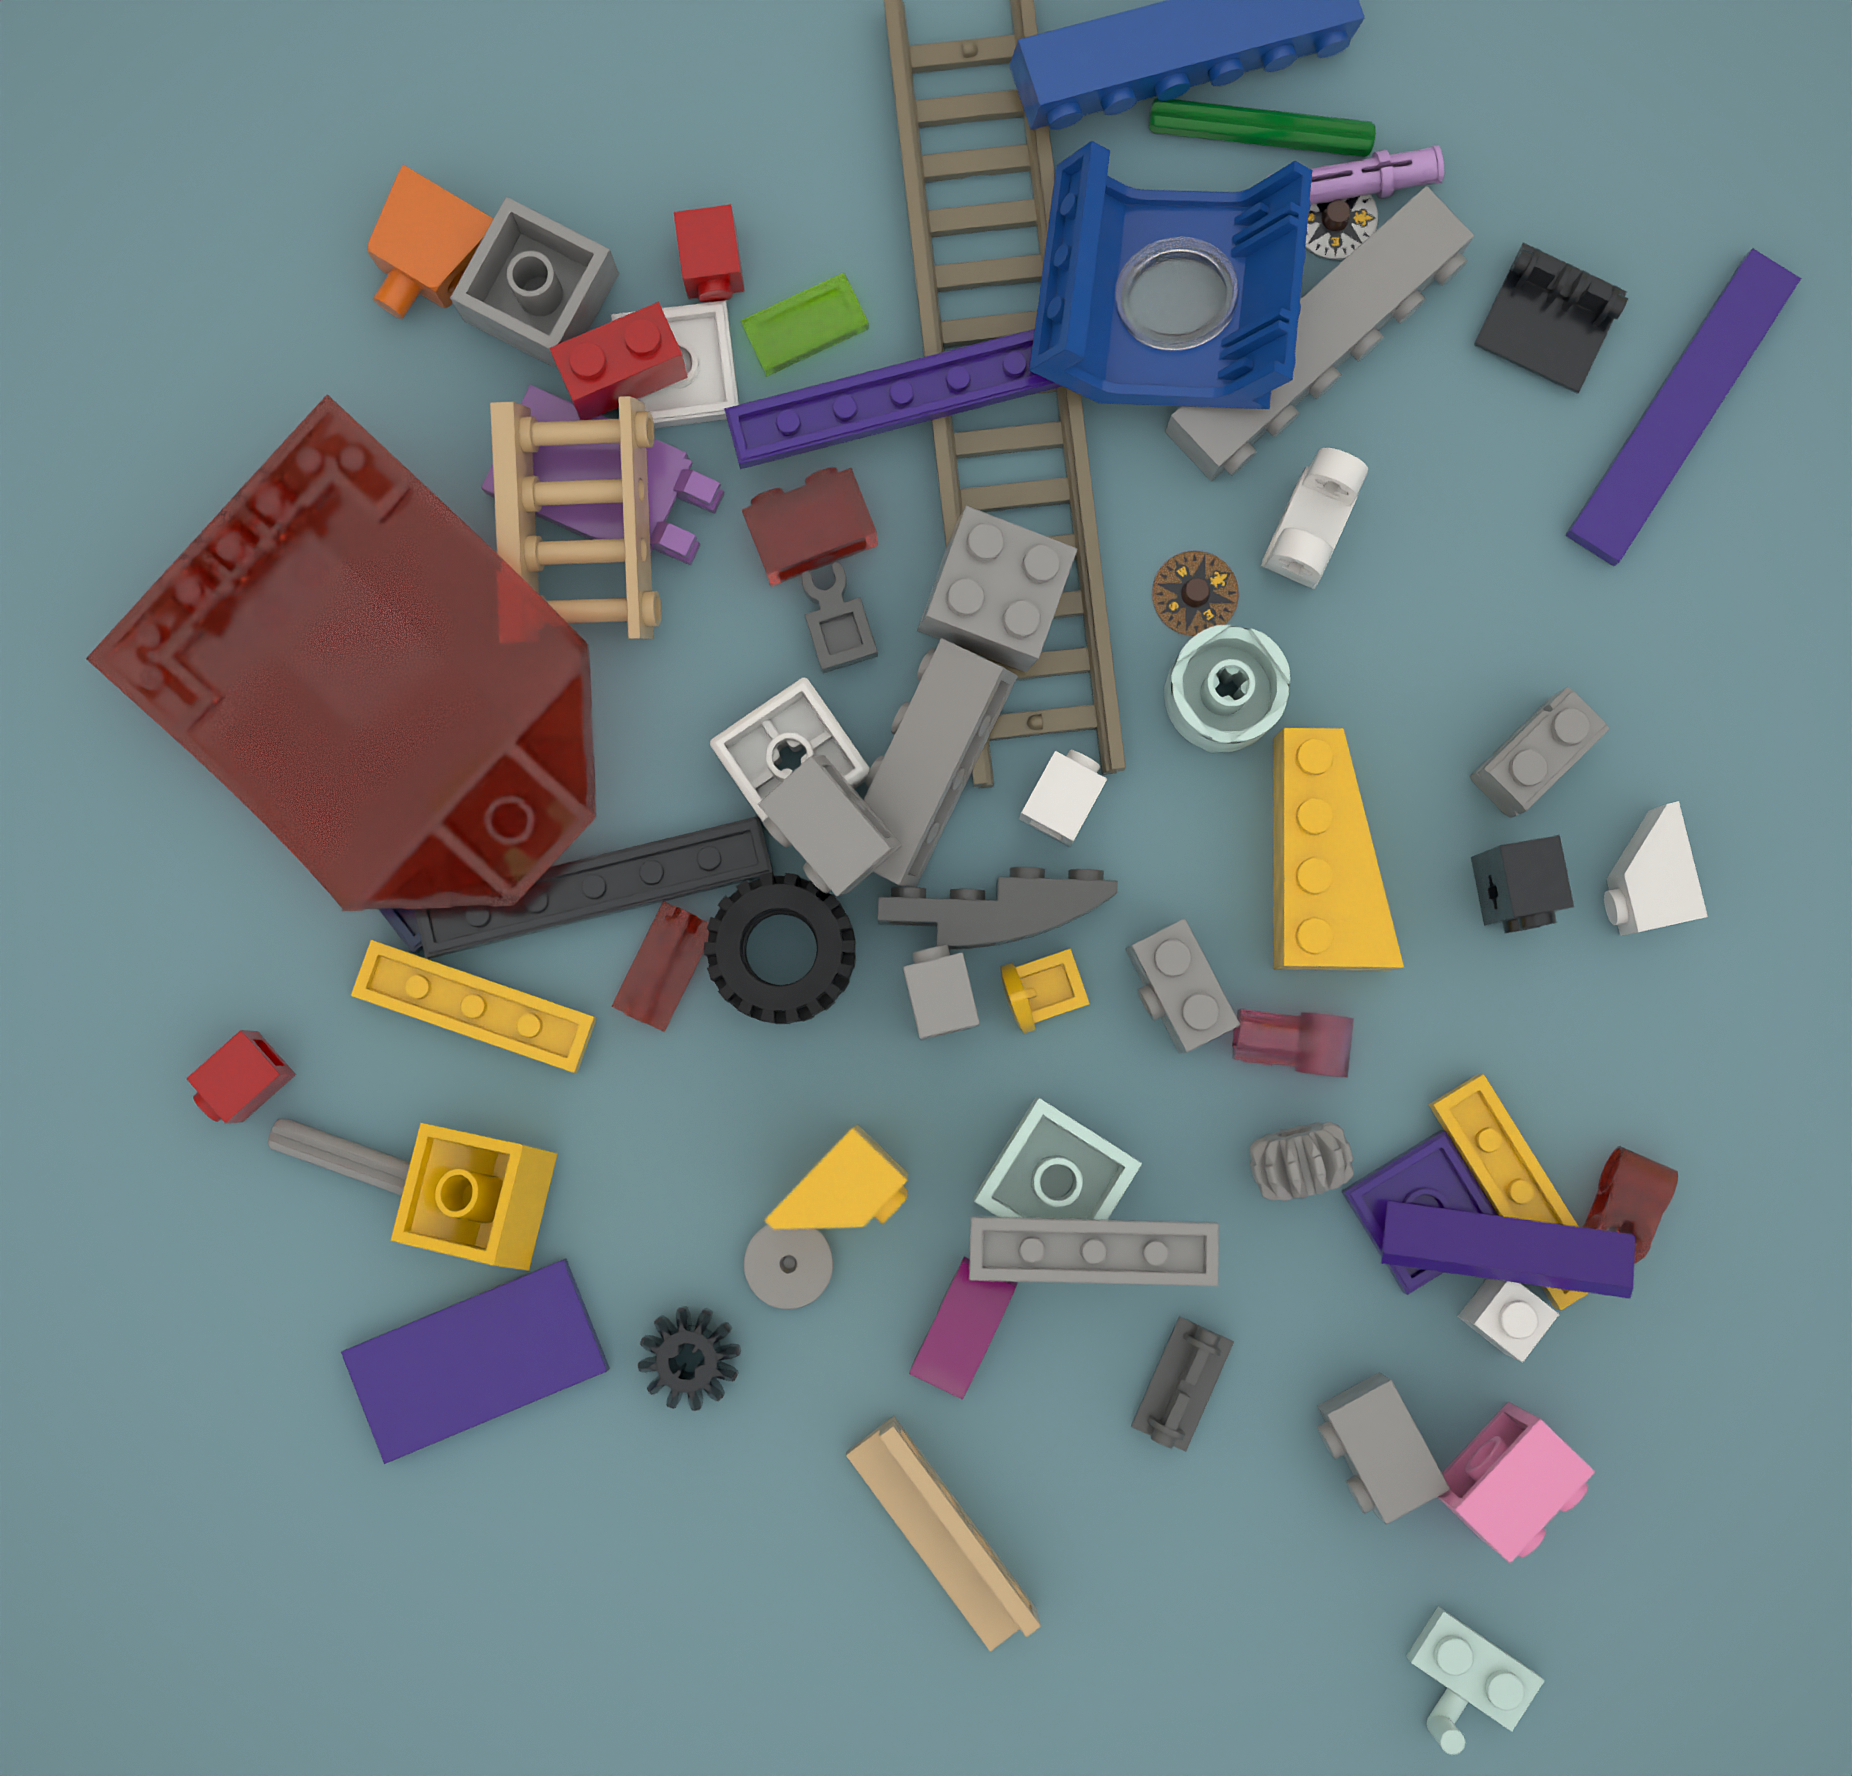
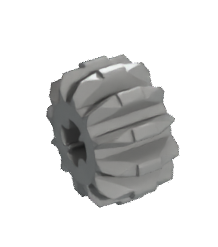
(1301, 1161)

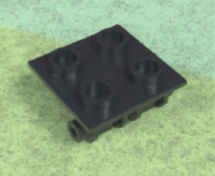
(1551, 317)

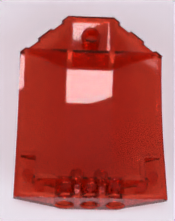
(369, 679)

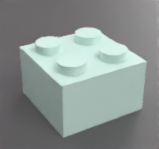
(1056, 1170)

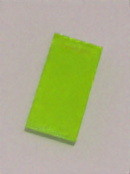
(805, 324)

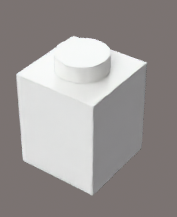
(1064, 796)
(1508, 1317)

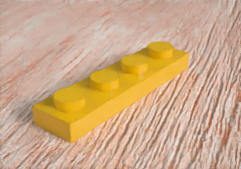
(474, 1006)
(1502, 1162)

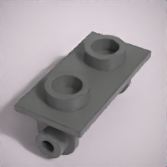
(1182, 1384)

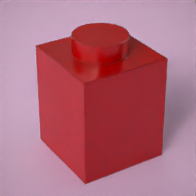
(709, 253)
(239, 1078)

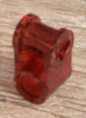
(1632, 1197)

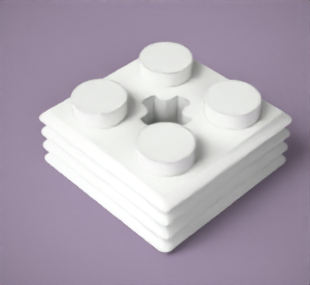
(790, 719)

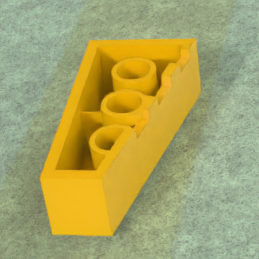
(1325, 867)

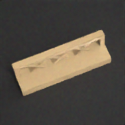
(943, 1534)

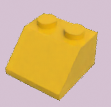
(474, 1197)

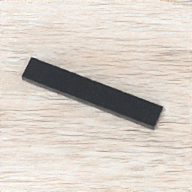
(605, 886)

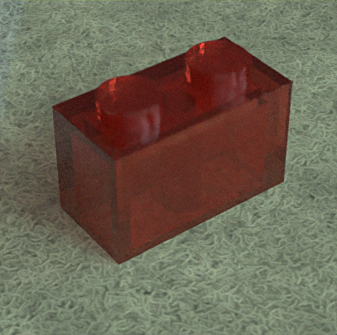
(809, 524)

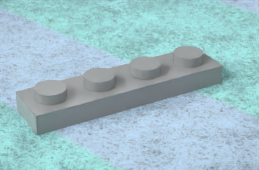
(1094, 1251)

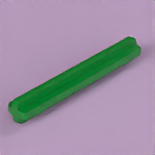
(1262, 127)

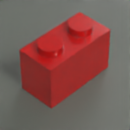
(619, 360)

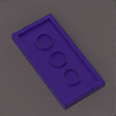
(475, 1361)

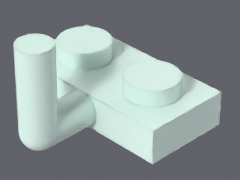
(1473, 1673)

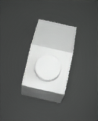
(1655, 876)

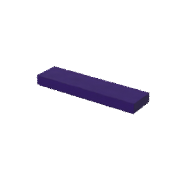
(1509, 1249)

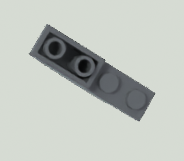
(1023, 907)

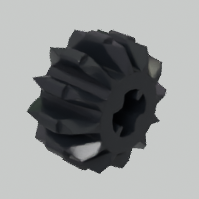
(705, 1372)

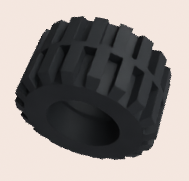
(739, 917)

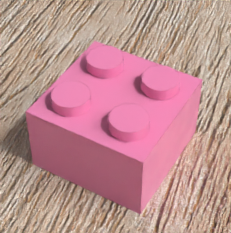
(1514, 1482)

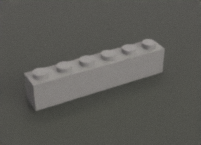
(1336, 321)

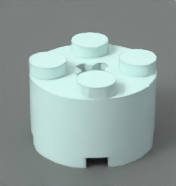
(1225, 656)

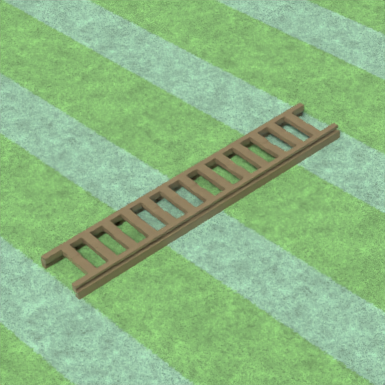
(937, 334)

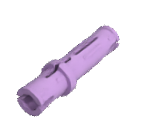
(1377, 175)

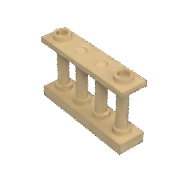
(522, 494)

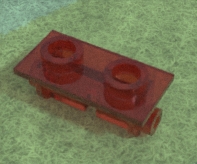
(663, 967)

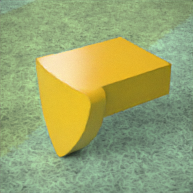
(1043, 989)

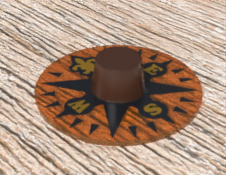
(1195, 592)

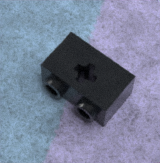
(1522, 883)

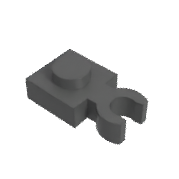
(839, 627)

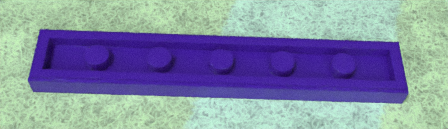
(884, 399)
(1683, 407)

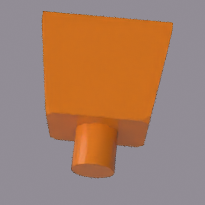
(423, 242)

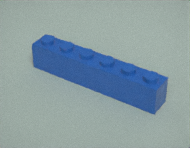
(1168, 50)

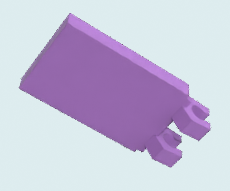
(667, 479)

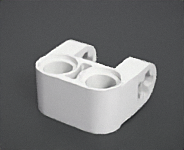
(1315, 516)

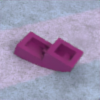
(961, 1331)

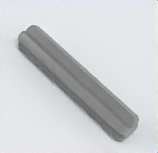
(339, 1155)

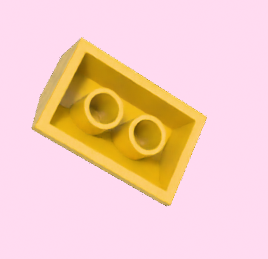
(845, 1188)

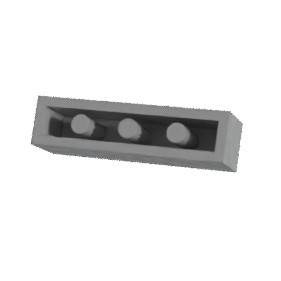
(934, 753)

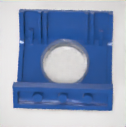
(1170, 288)

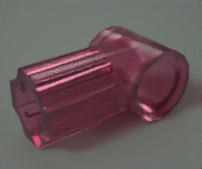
(1308, 1042)

